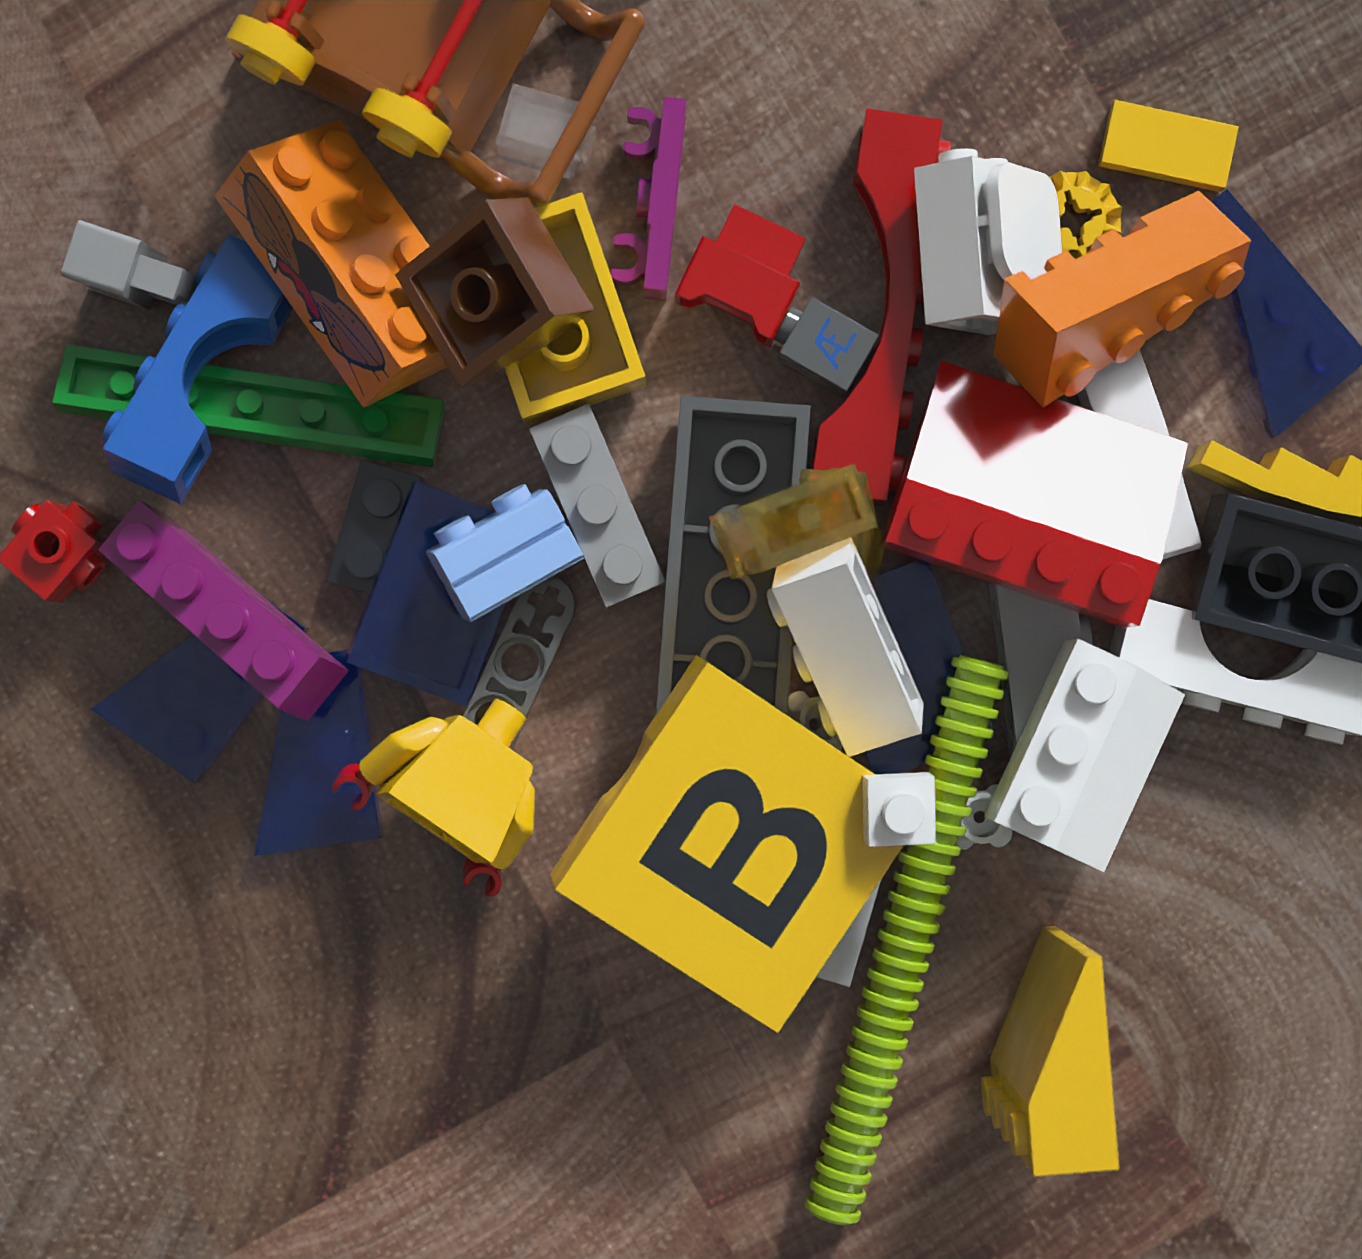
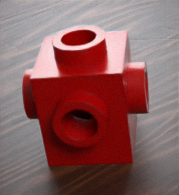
(35, 552)

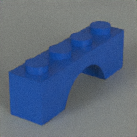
(158, 434)

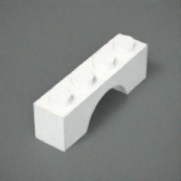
(1311, 690)

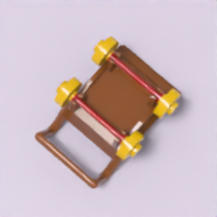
(428, 70)

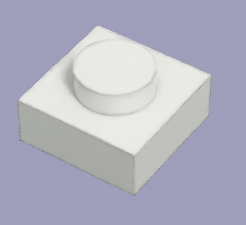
(898, 809)

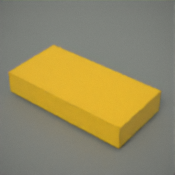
(1168, 146)

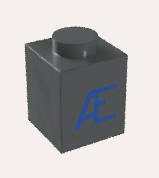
(824, 346)

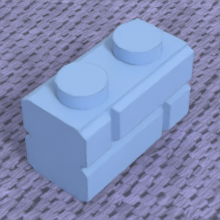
(503, 552)

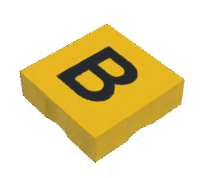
(729, 846)

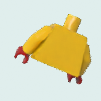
(457, 785)

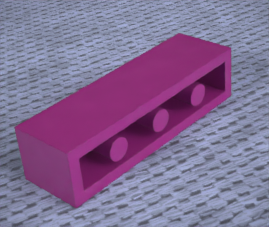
(223, 611)

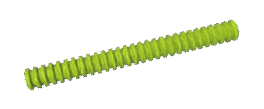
(903, 948)

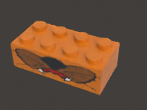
(333, 248)

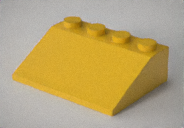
(1054, 1065)

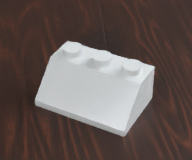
(1085, 753)

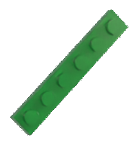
(264, 407)

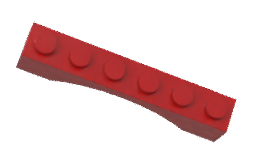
(884, 178)

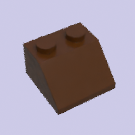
(493, 289)

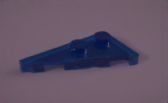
(1291, 334)

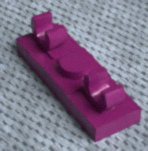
(655, 197)

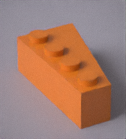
(1116, 296)

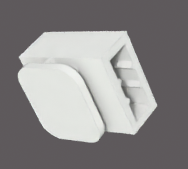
(975, 230)

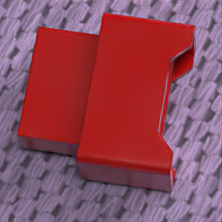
(745, 273)

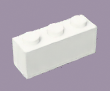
(846, 648)

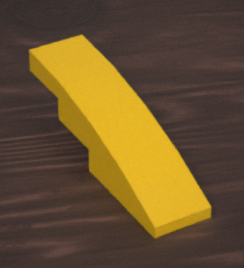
(1287, 480)

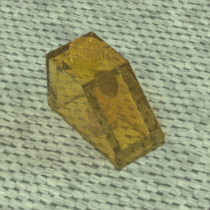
(793, 522)

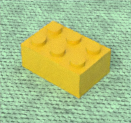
(596, 354)

